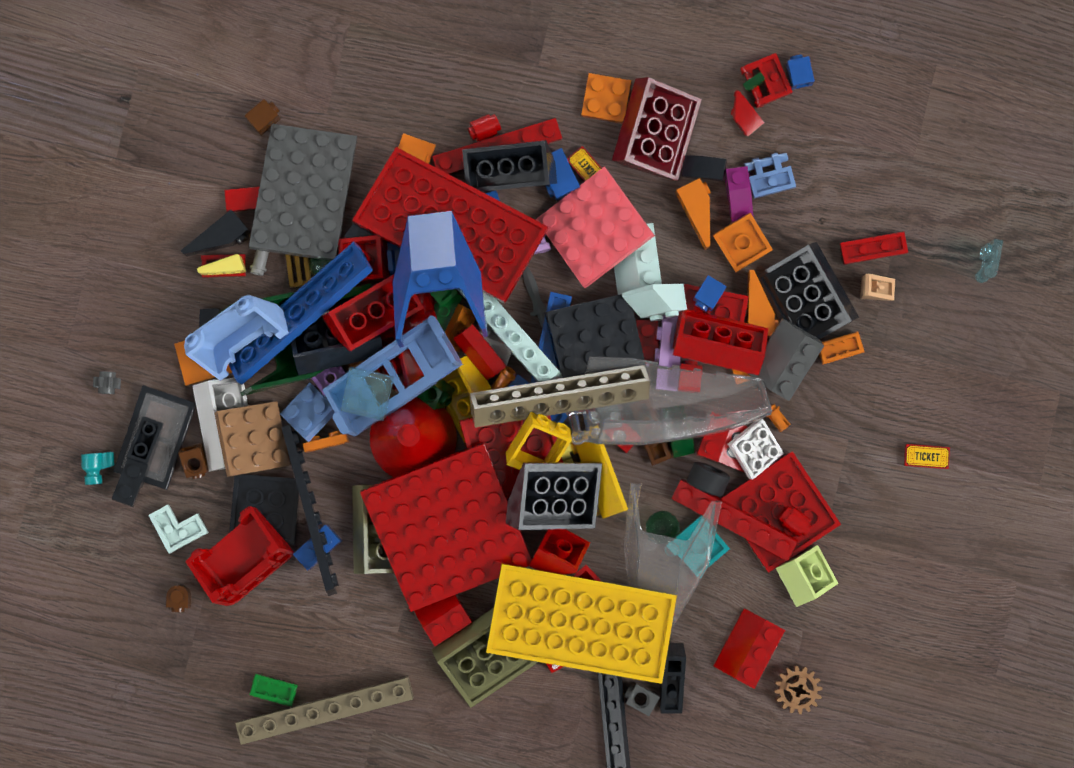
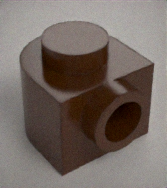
(178, 598)

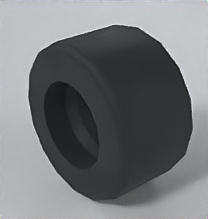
(708, 479)

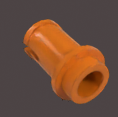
(505, 377)
(778, 418)

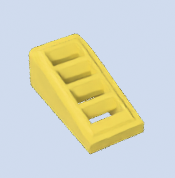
(229, 265)

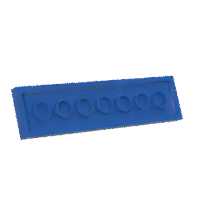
(305, 308)

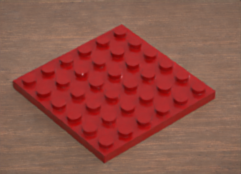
(445, 526)

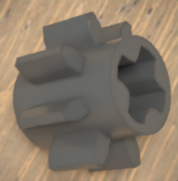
(106, 382)

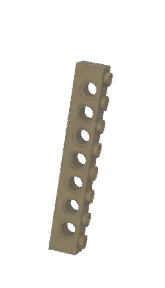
(559, 395)
(324, 710)

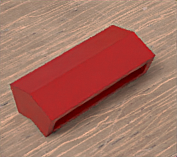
(479, 351)

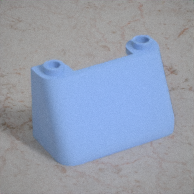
(231, 330)

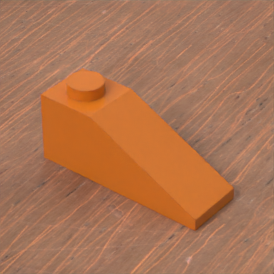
(696, 205)
(758, 307)

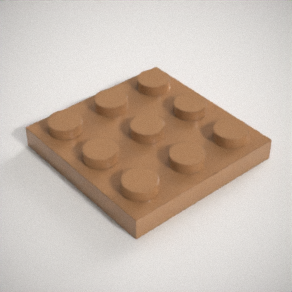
(252, 439)

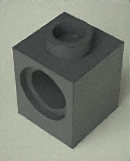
(651, 699)

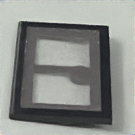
(176, 416)

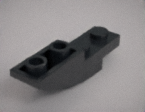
(138, 461)

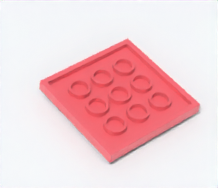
(595, 227)

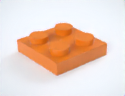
(606, 98)
(742, 242)

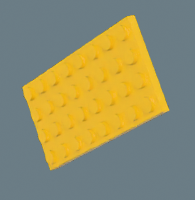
(581, 623)

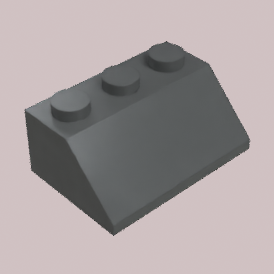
(788, 358)

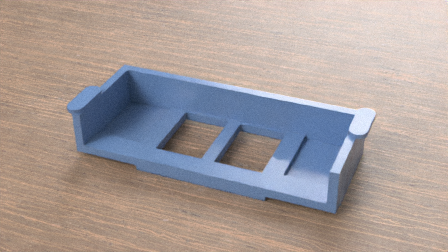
(433, 355)

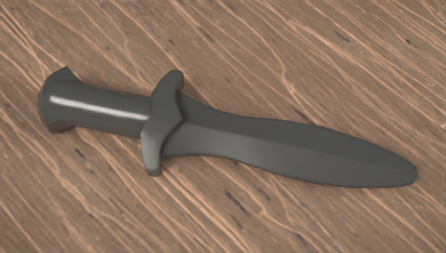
(532, 288)

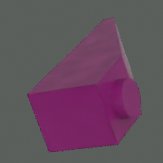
(738, 192)

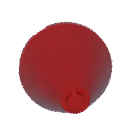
(412, 437)

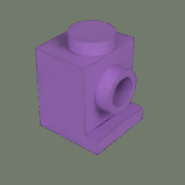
(321, 379)

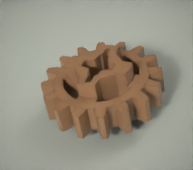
(795, 699)

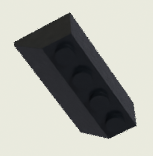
(509, 166)

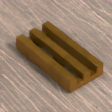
(298, 269)

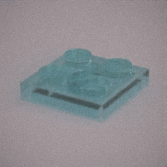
(367, 393)

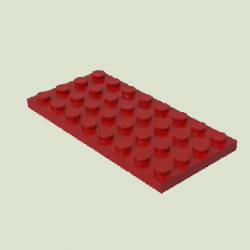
(496, 233)

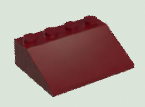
(656, 129)

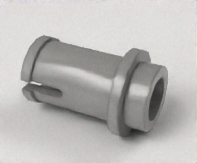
(259, 263)

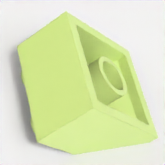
(807, 576)

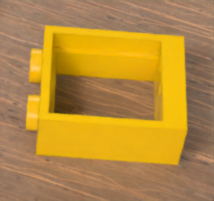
(516, 457)

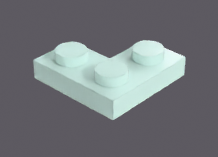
(176, 534)

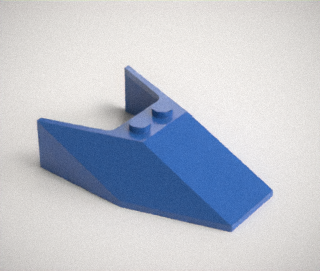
(432, 260)

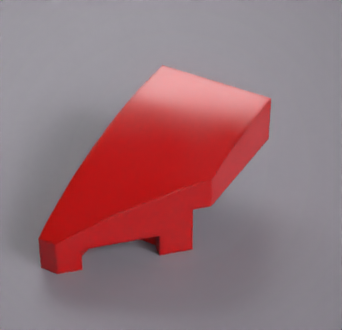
(745, 114)

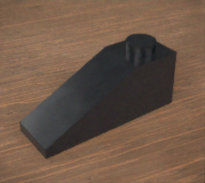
(222, 234)
(673, 680)

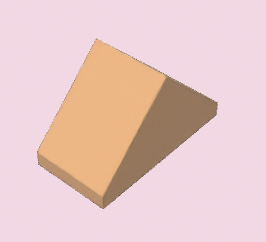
(877, 287)

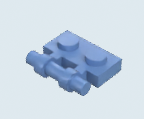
(772, 181)

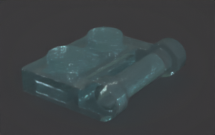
(990, 259)

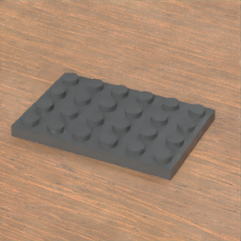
(303, 192)

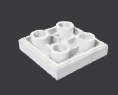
(755, 448)

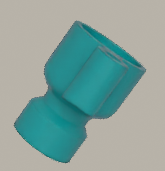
(93, 463)

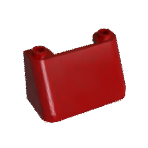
(240, 559)

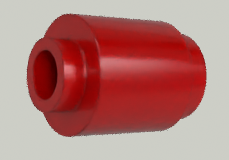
(484, 127)
(795, 521)

